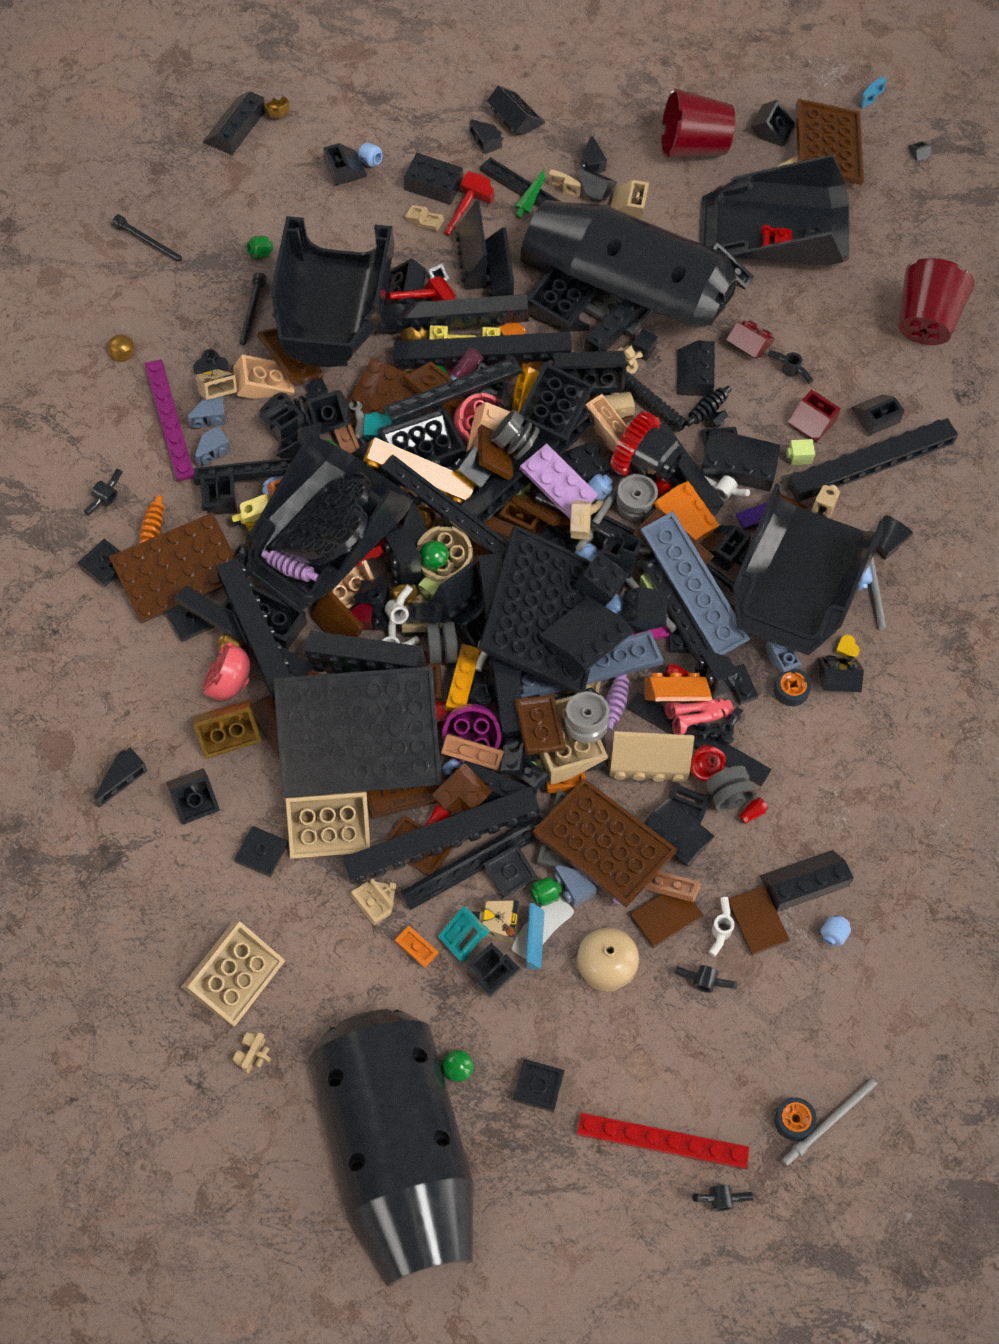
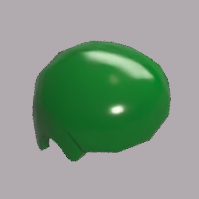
(433, 555)
(457, 1065)

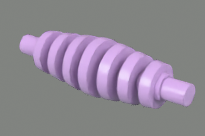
(290, 566)
(617, 699)

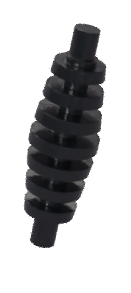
(708, 406)

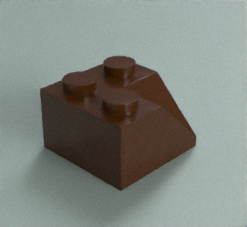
(462, 791)

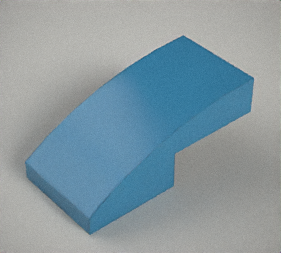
(872, 91)

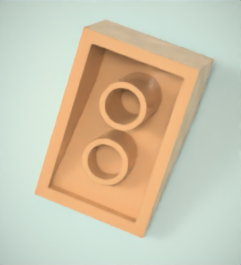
(260, 378)
(487, 415)

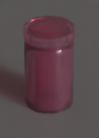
(467, 363)

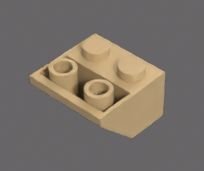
(631, 198)

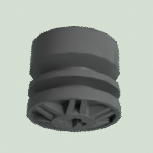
(518, 437)

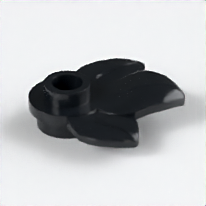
(205, 364)
(372, 591)

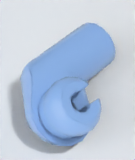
(448, 767)

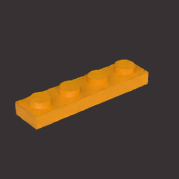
(462, 677)

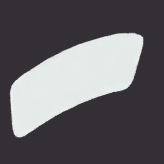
(554, 916)

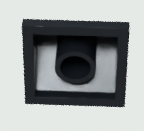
(330, 410)

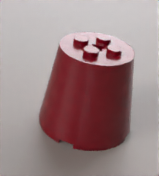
(696, 125)
(933, 300)

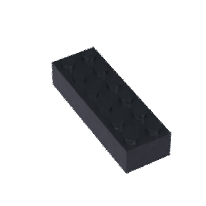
(356, 654)

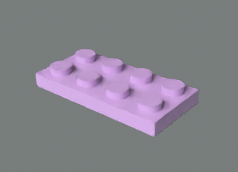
(557, 479)

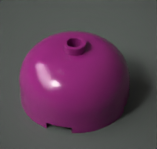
(484, 722)

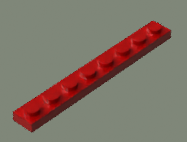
(663, 1141)

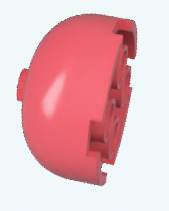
(465, 413)
(227, 673)

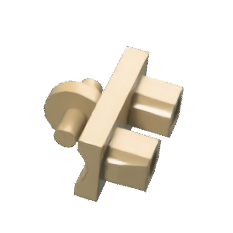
(630, 356)
(255, 1043)

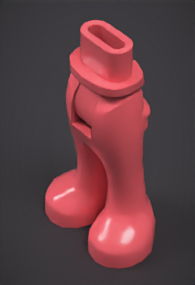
(708, 712)

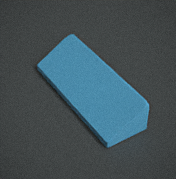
(534, 937)

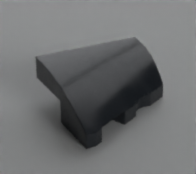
(893, 536)

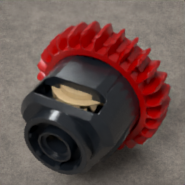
(646, 450)

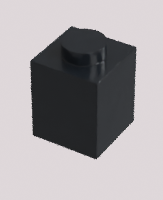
(646, 343)

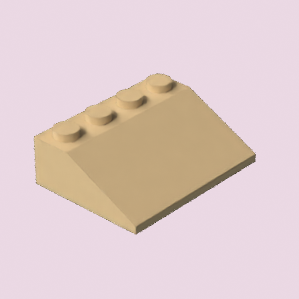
(576, 756)
(650, 756)
(327, 824)
(233, 973)

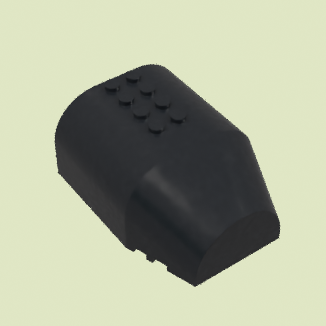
(328, 297)

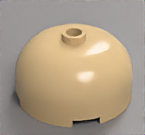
(458, 547)
(603, 969)

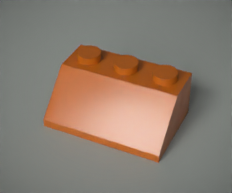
(689, 510)
(677, 687)

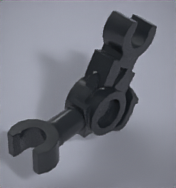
(722, 731)

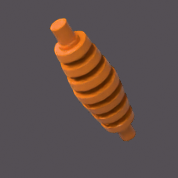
(152, 521)

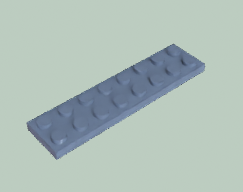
(694, 583)
(632, 655)

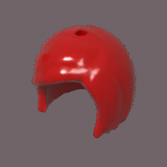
(701, 762)

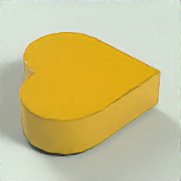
(847, 646)

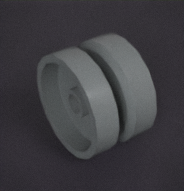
(442, 642)
(730, 788)

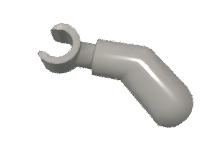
(359, 432)

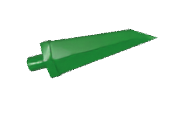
(528, 199)

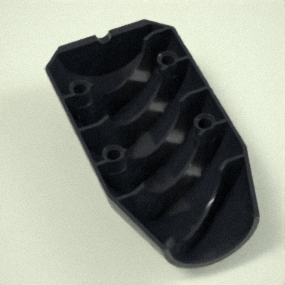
(633, 260)
(388, 1116)

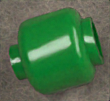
(259, 247)
(546, 891)

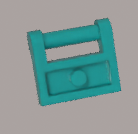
(458, 930)

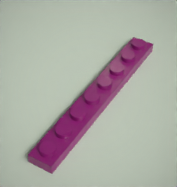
(169, 420)

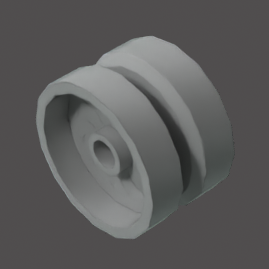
(636, 495)
(587, 717)

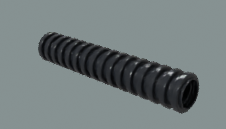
(654, 402)

